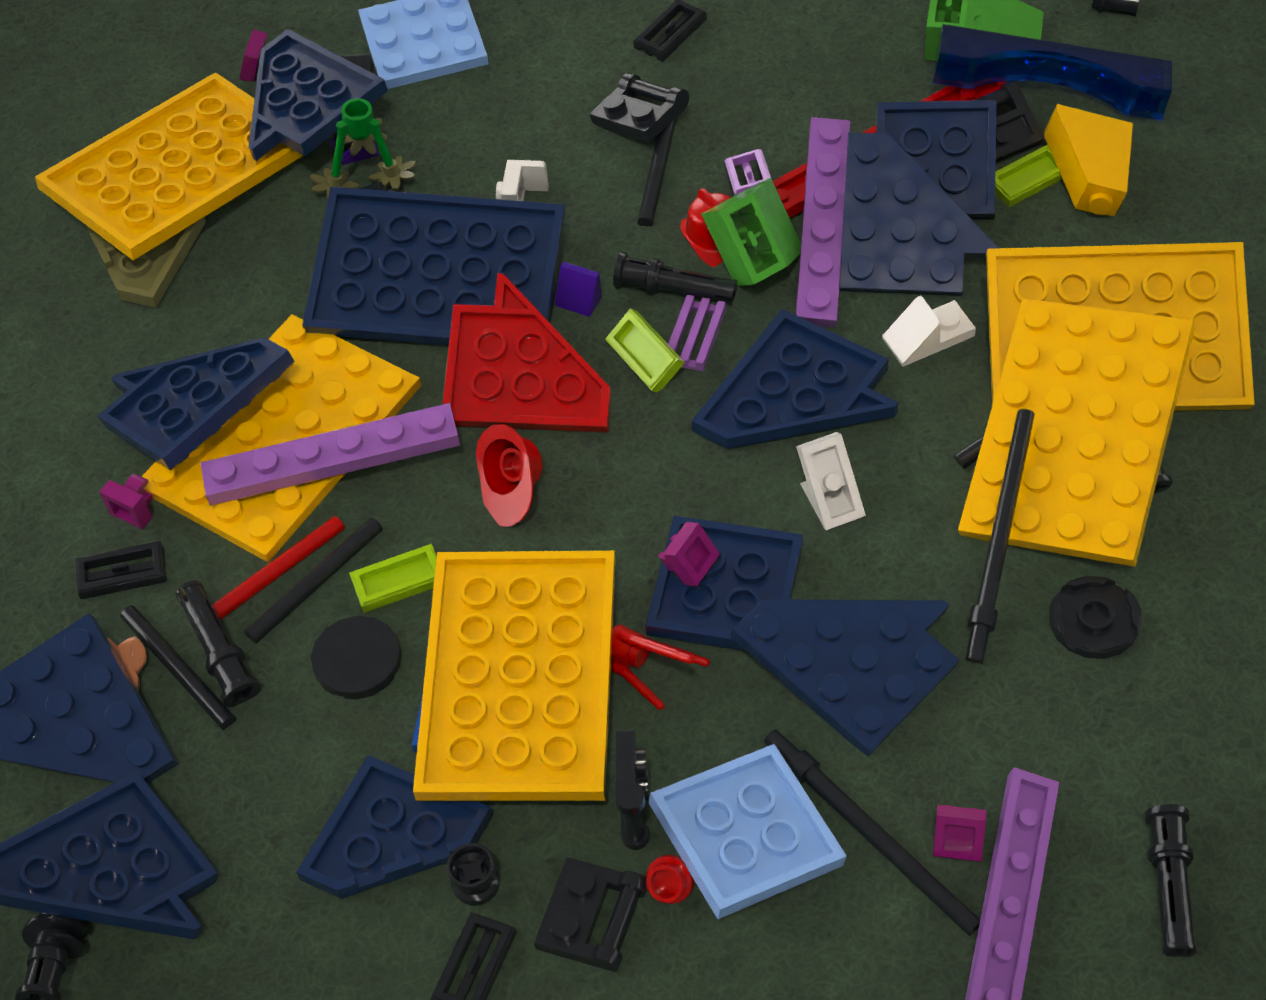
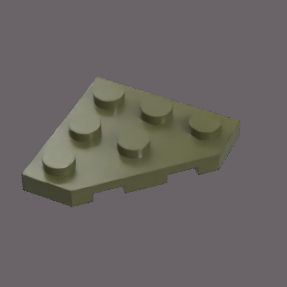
(149, 275)

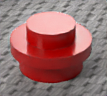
(669, 879)

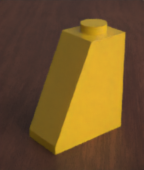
(1091, 157)

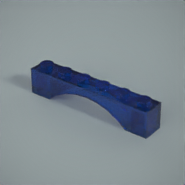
(1124, 81)

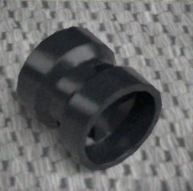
(469, 864)

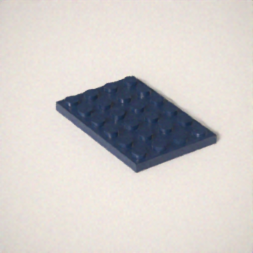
(402, 260)

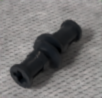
(52, 942)

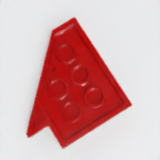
(519, 370)

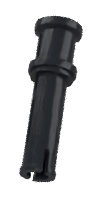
(655, 277)
(223, 658)
(1171, 858)

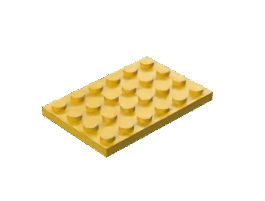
(165, 168)
(1156, 279)
(321, 392)
(1098, 434)
(517, 677)

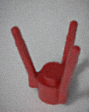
(633, 649)

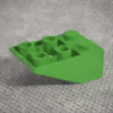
(996, 16)

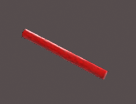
(278, 567)

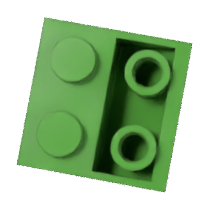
(753, 233)

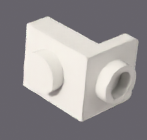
(522, 176)

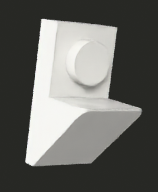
(927, 330)
(830, 481)

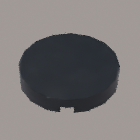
(1093, 631)
(356, 657)

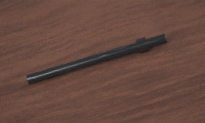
(983, 615)
(807, 770)

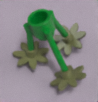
(362, 131)

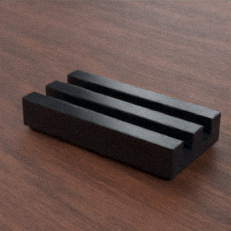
(675, 32)
(120, 576)
(493, 967)

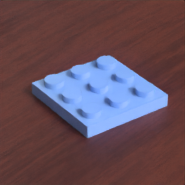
(422, 39)
(746, 830)

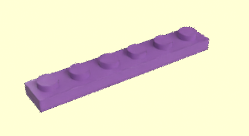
(822, 222)
(329, 454)
(1013, 888)

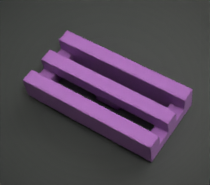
(744, 159)
(702, 309)

